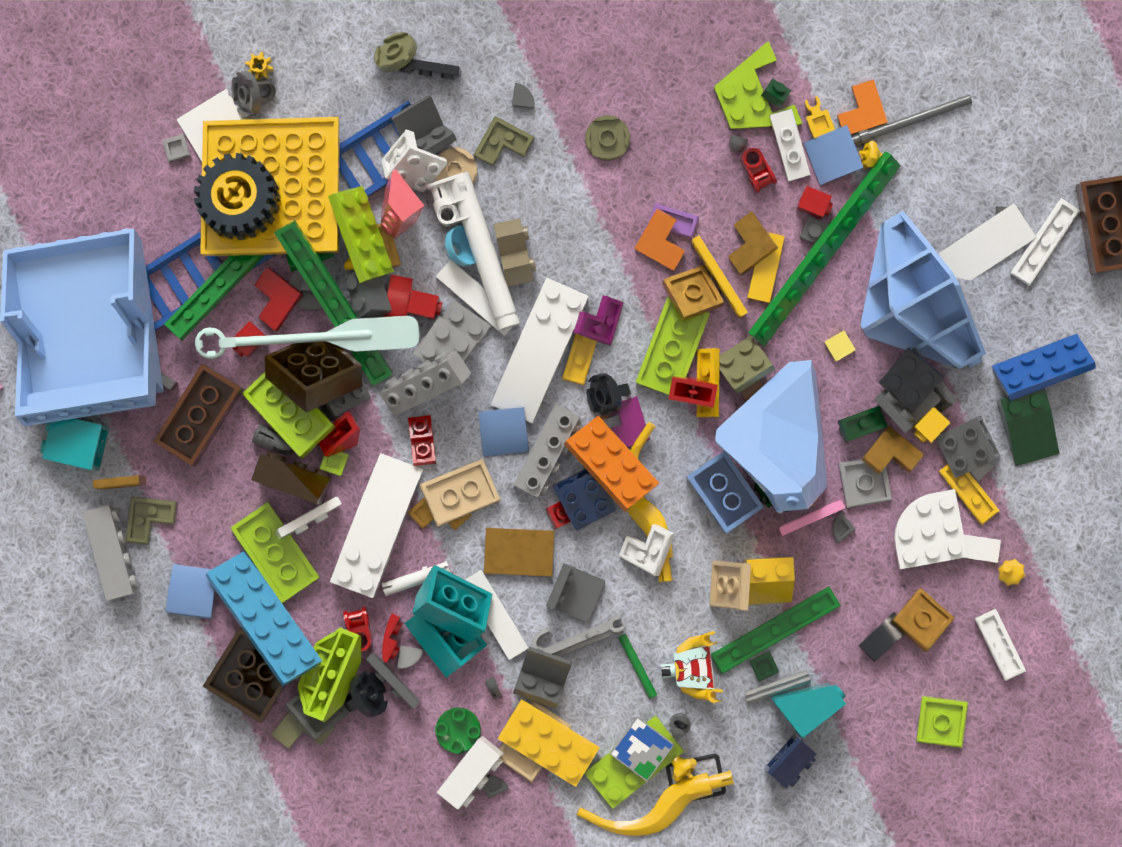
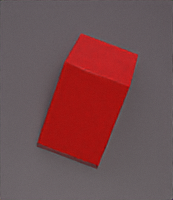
(693, 391)
(342, 437)

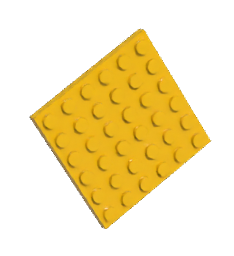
(305, 166)

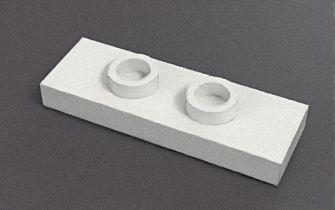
(789, 144)
(300, 524)
(1000, 644)

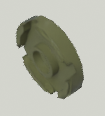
(395, 52)
(607, 144)

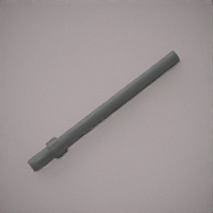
(865, 136)

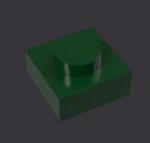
(776, 92)

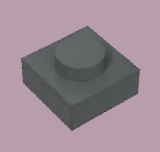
(813, 230)

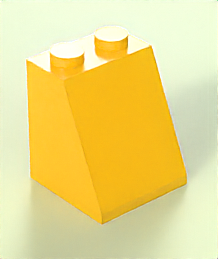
(771, 580)

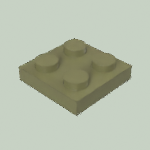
(744, 364)

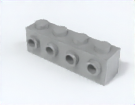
(425, 382)
(547, 450)
(109, 552)

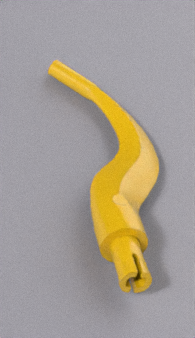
(644, 512)
(667, 808)

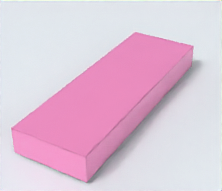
(811, 517)

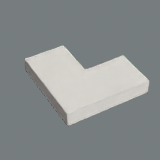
(648, 555)

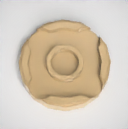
(462, 161)

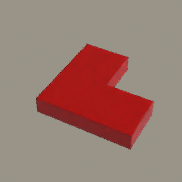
(282, 298)

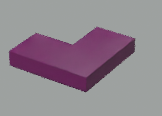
(603, 326)
(631, 420)

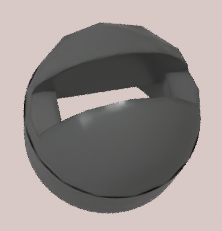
(737, 144)

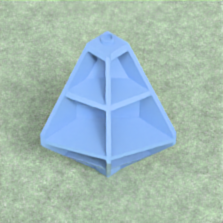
(918, 299)
(781, 438)

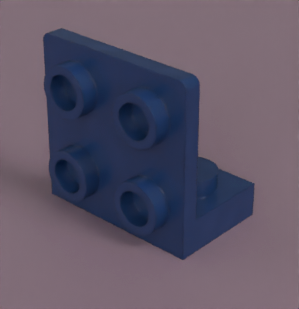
(583, 499)

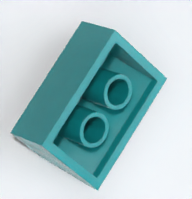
(453, 604)
(443, 647)

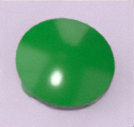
(457, 730)

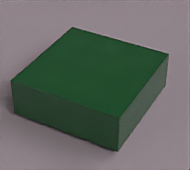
(764, 666)

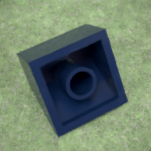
(791, 761)

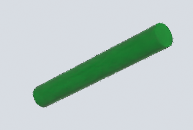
(639, 669)

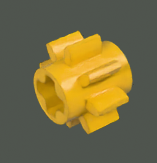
(264, 62)

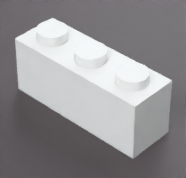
(471, 773)

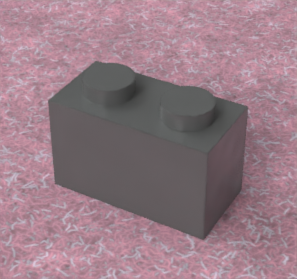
(368, 297)

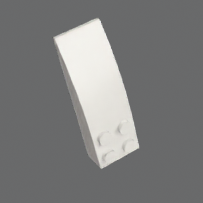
(540, 348)
(376, 526)

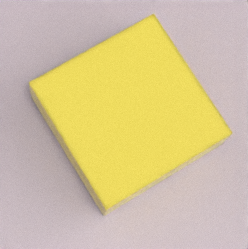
(839, 346)

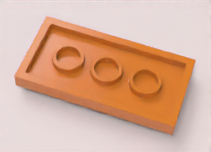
(611, 463)

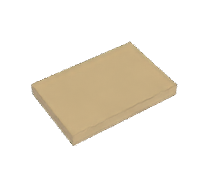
(459, 492)
(730, 585)
(518, 761)

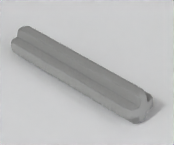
(777, 687)

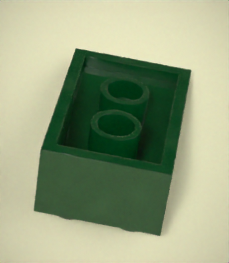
(1029, 427)

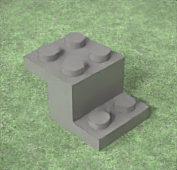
(454, 331)

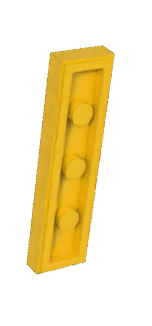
(718, 276)

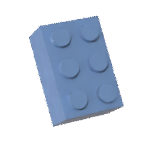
(724, 492)

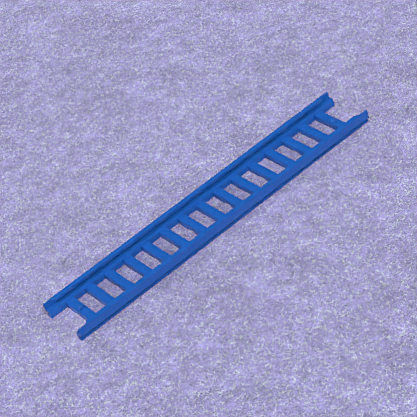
(182, 249)

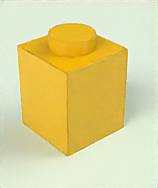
(930, 426)

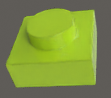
(335, 463)

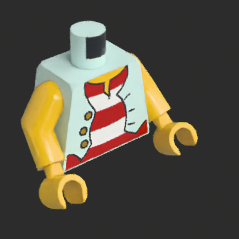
(694, 668)

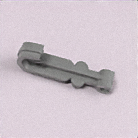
(580, 640)

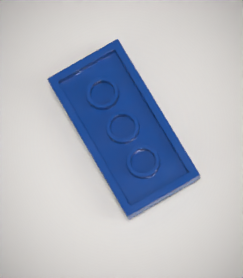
(1043, 367)

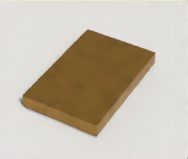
(519, 552)

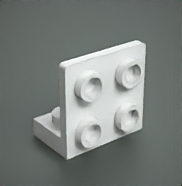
(413, 164)

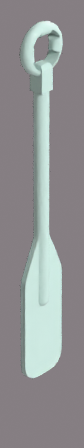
(354, 335)

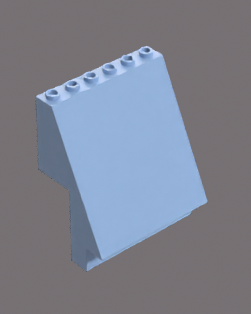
(80, 327)

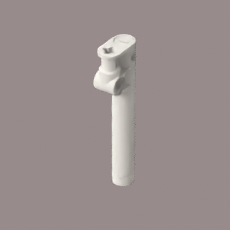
(461, 199)

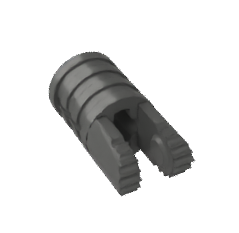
(271, 440)
(682, 718)

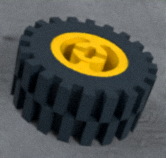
(251, 211)

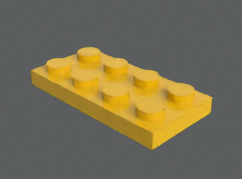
(548, 742)

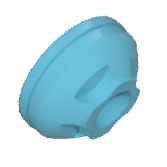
(458, 238)

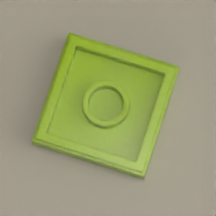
(941, 721)

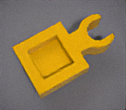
(819, 121)

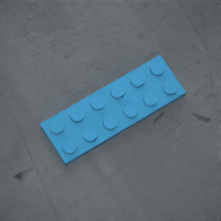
(263, 618)

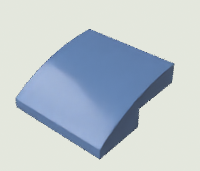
(833, 155)
(503, 431)
(190, 592)

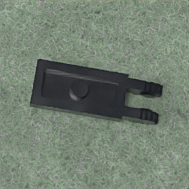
(427, 68)

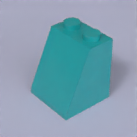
(75, 443)
(809, 706)

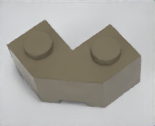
(514, 253)

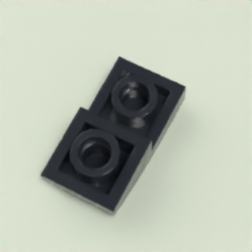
(881, 638)

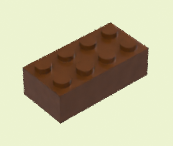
(1102, 222)
(198, 415)

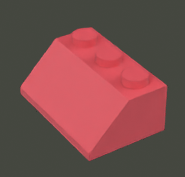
(400, 206)

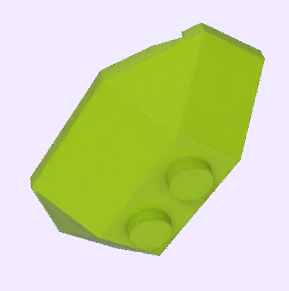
(328, 684)

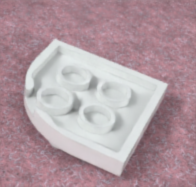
(930, 531)

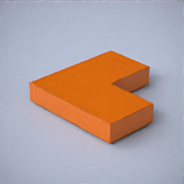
(869, 110)
(654, 241)

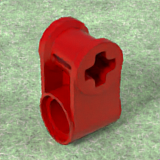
(758, 171)
(359, 626)

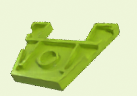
(741, 93)

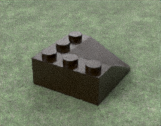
(313, 373)
(292, 478)
(244, 679)

